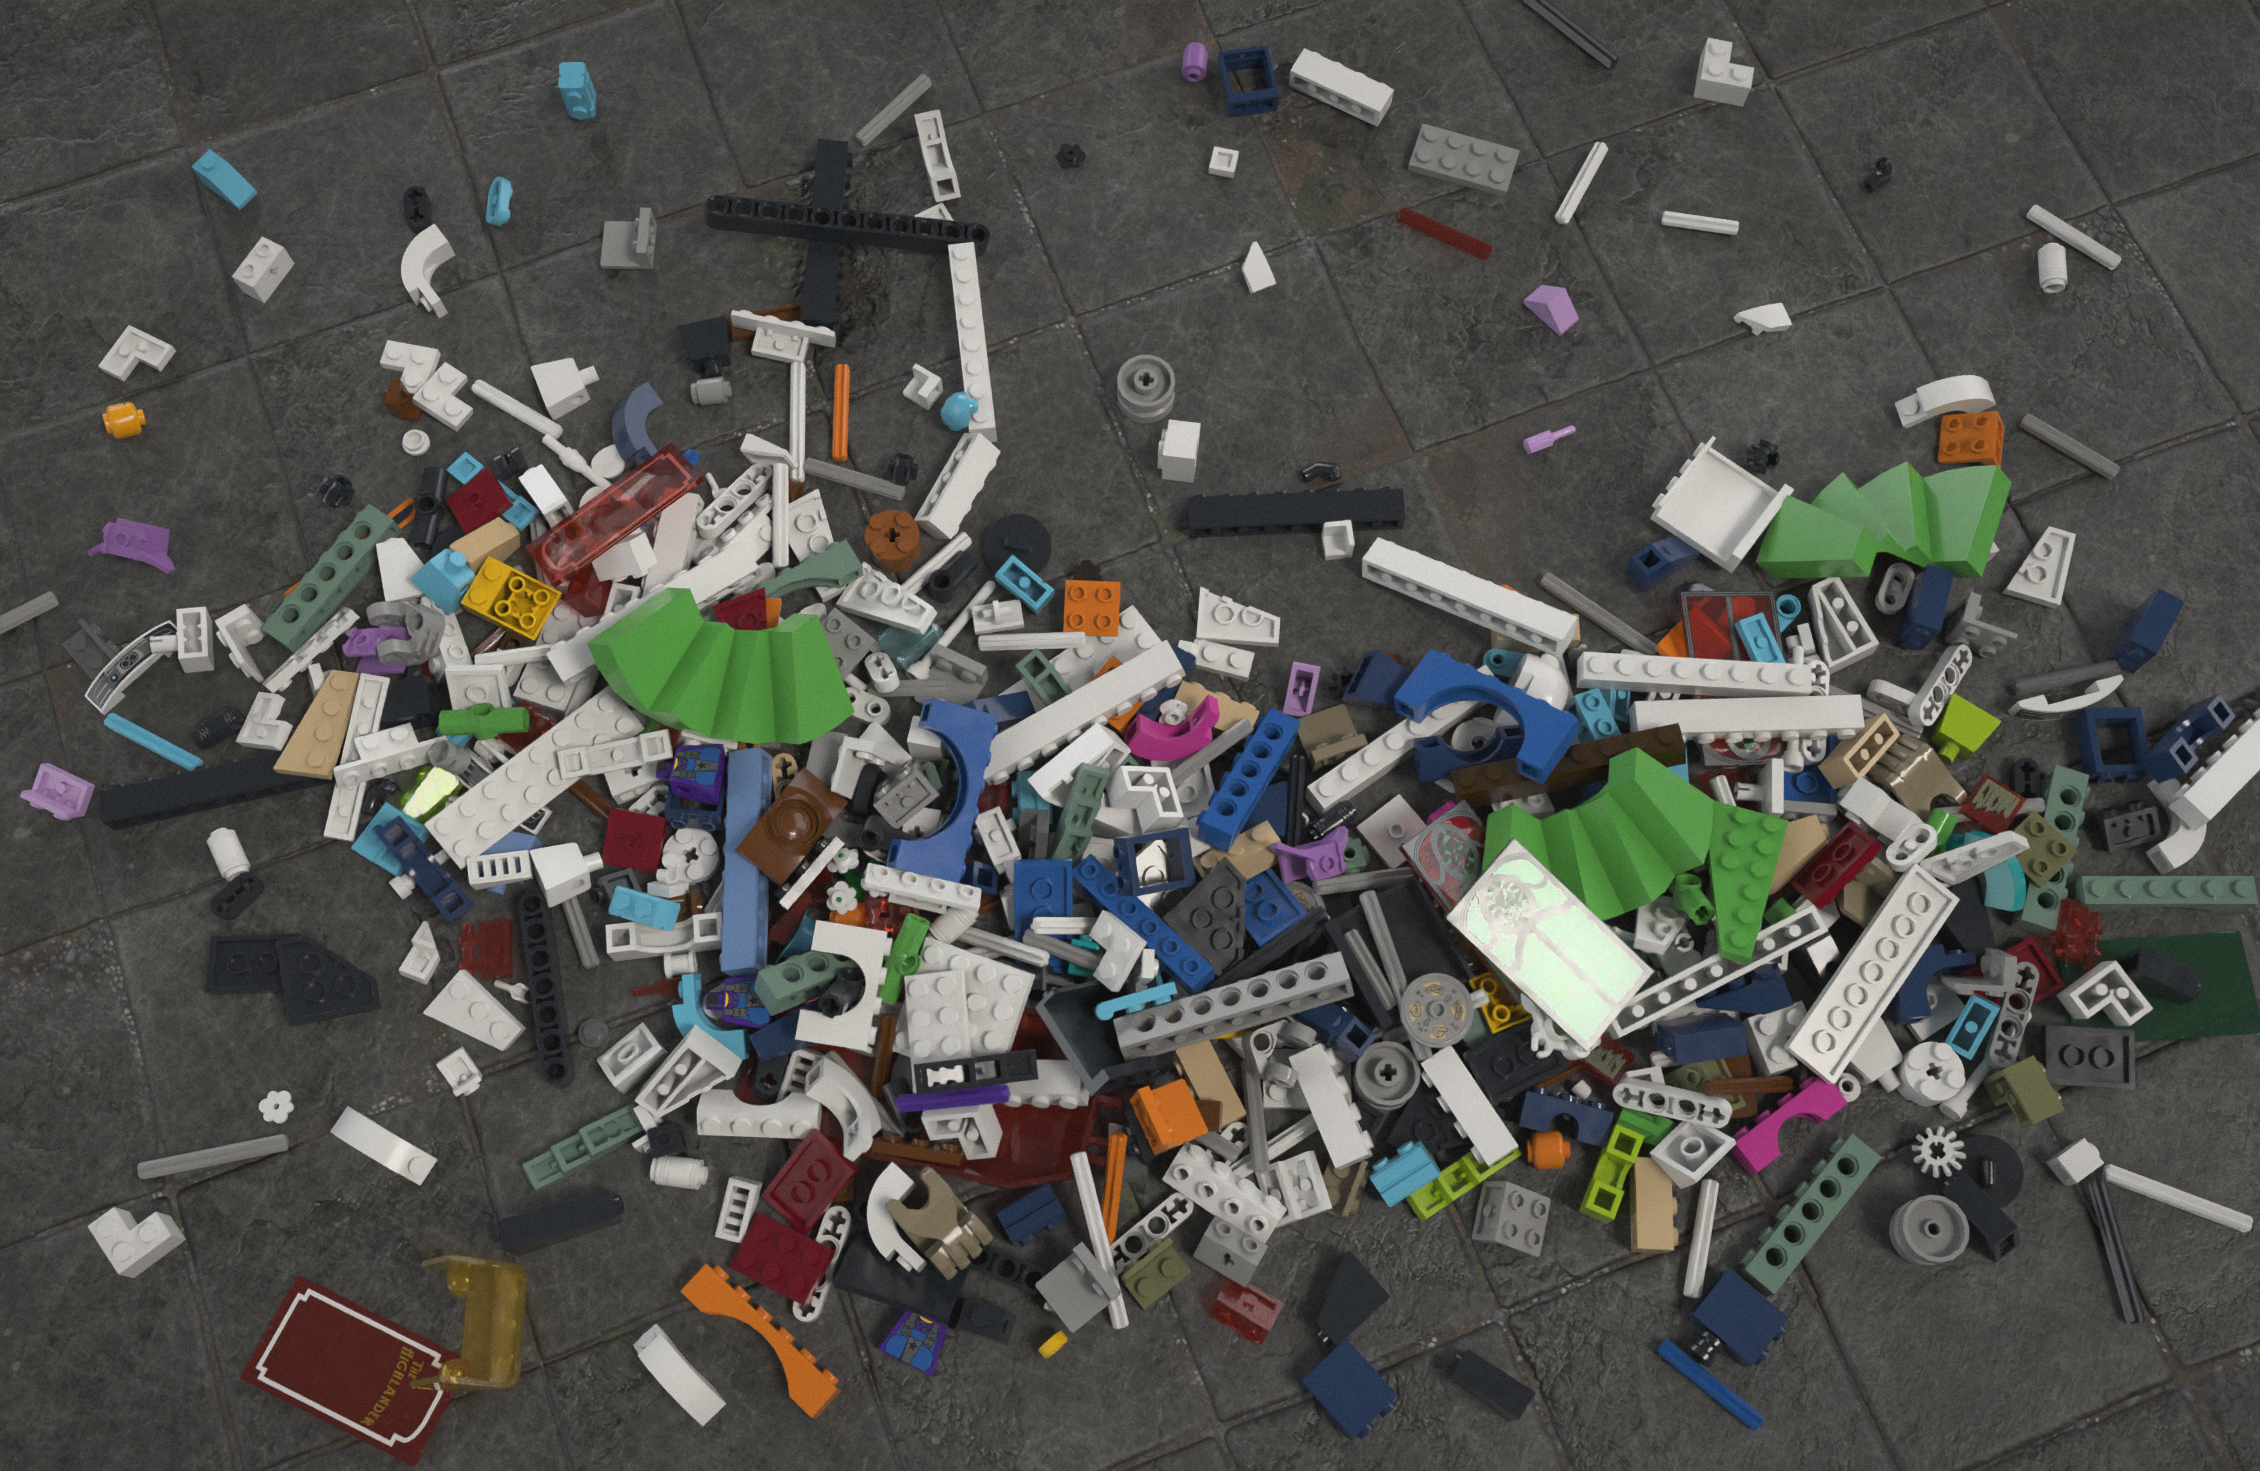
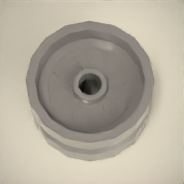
(1145, 389)
(1387, 1059)
(1929, 1230)

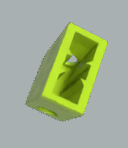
(1961, 729)

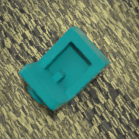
(1087, 943)

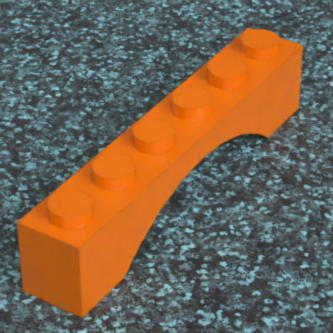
(806, 1383)

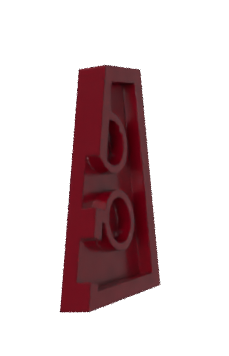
(744, 612)

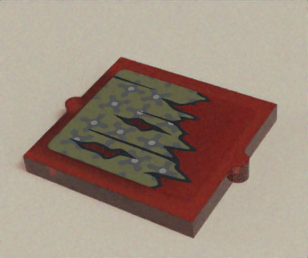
(1992, 805)
(1607, 1061)

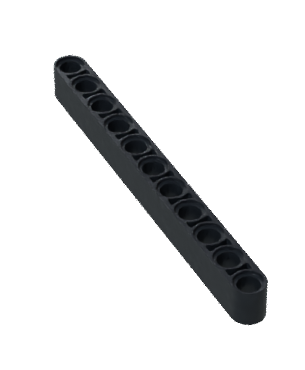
(835, 222)

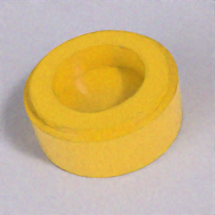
(1053, 1345)

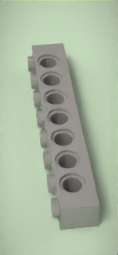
(1247, 1010)

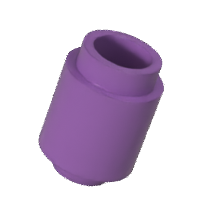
(1194, 62)

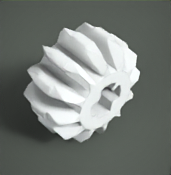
(1928, 1155)

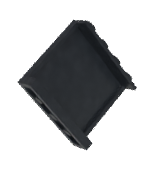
(1418, 937)
(1093, 1043)

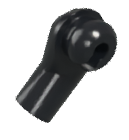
(1882, 175)
(1322, 468)
(375, 794)

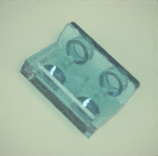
(906, 646)

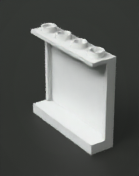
(1717, 507)

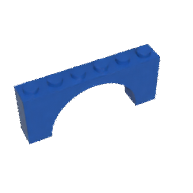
(1444, 681)
(969, 739)

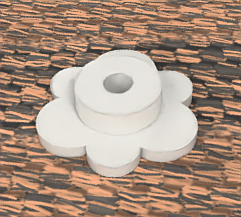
(269, 1105)

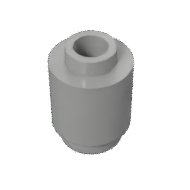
(711, 391)

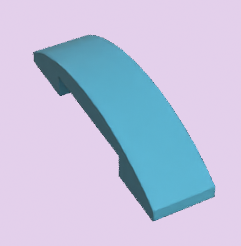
(519, 515)

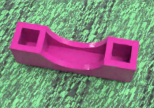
(1759, 1145)

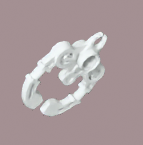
(1550, 1036)

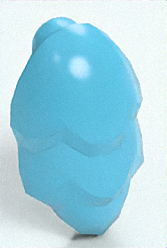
(957, 411)

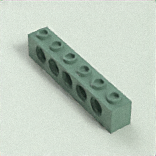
(332, 592)
(2074, 788)
(808, 977)
(1860, 1161)

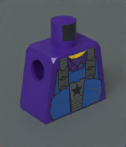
(695, 772)
(740, 1004)
(916, 1342)

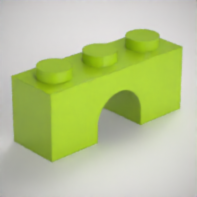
(1611, 1169)

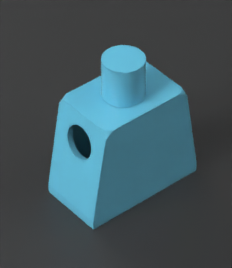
(445, 580)

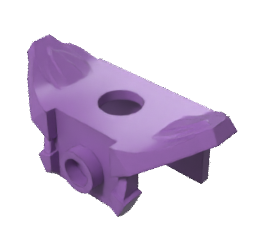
(137, 542)
(364, 642)
(1314, 859)

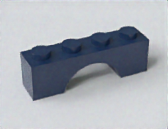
(2174, 751)
(1436, 759)
(425, 870)

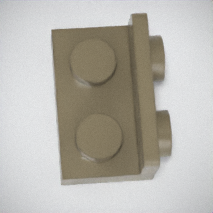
(1343, 1186)

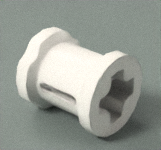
(680, 964)

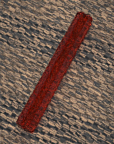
(1445, 233)

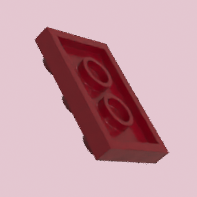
(1836, 865)
(2030, 952)
(810, 1182)
(782, 1259)

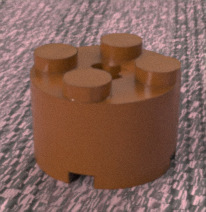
(890, 527)

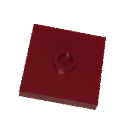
(479, 501)
(634, 840)

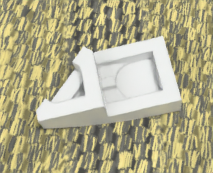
(1257, 270)
(1766, 318)
(422, 957)

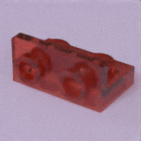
(1246, 1310)

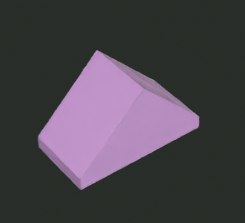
(1553, 307)
(1301, 689)

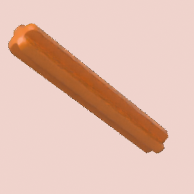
(840, 412)
(1113, 1183)

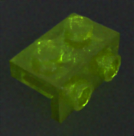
(430, 793)

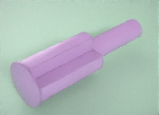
(1545, 439)

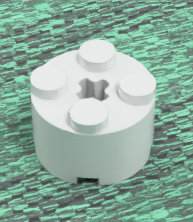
(1945, 1072)

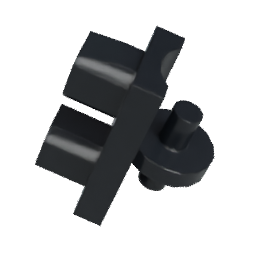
(949, 791)
(1137, 1138)

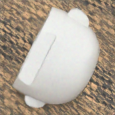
(1540, 679)

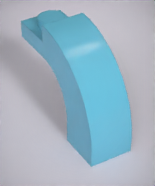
(692, 1013)

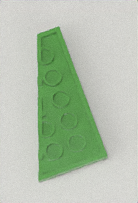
(1741, 872)

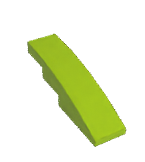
(1453, 1183)

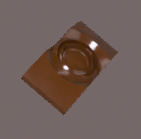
(791, 826)

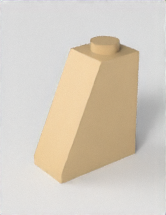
(493, 540)
(1800, 845)

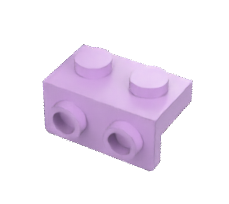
(59, 792)

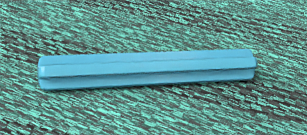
(152, 742)

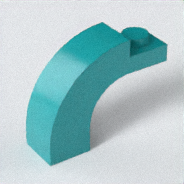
(2004, 881)

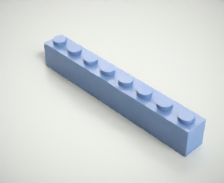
(745, 887)

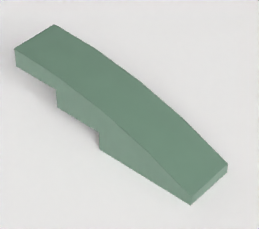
(1079, 814)
(583, 1148)

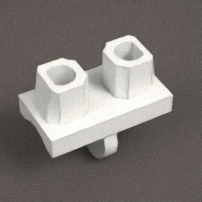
(997, 617)

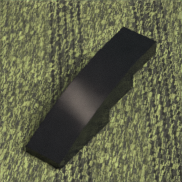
(975, 1071)

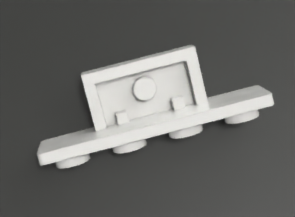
(780, 338)
(753, 529)
(452, 646)
(385, 754)
(921, 890)

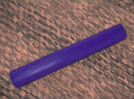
(953, 1099)

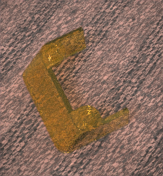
(491, 1324)

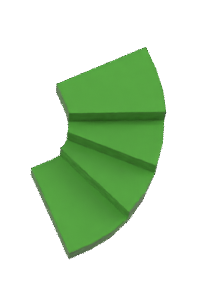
(1926, 520)
(722, 679)
(1619, 843)

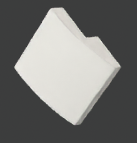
(1297, 1186)

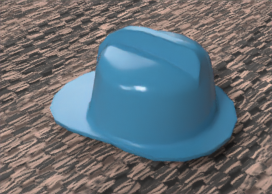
(801, 940)

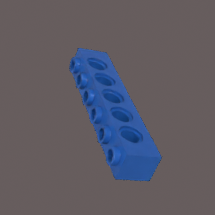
(1248, 779)
(1173, 953)

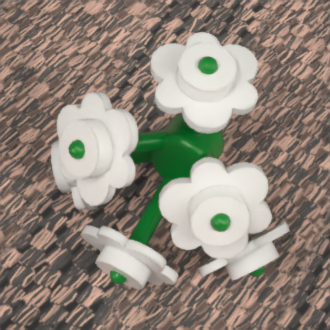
(846, 895)

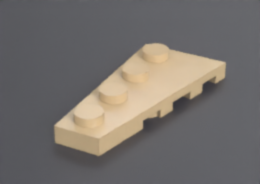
(321, 732)

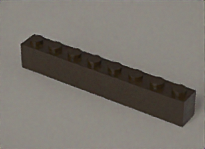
(1579, 766)

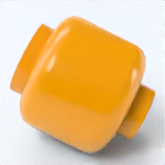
(124, 420)

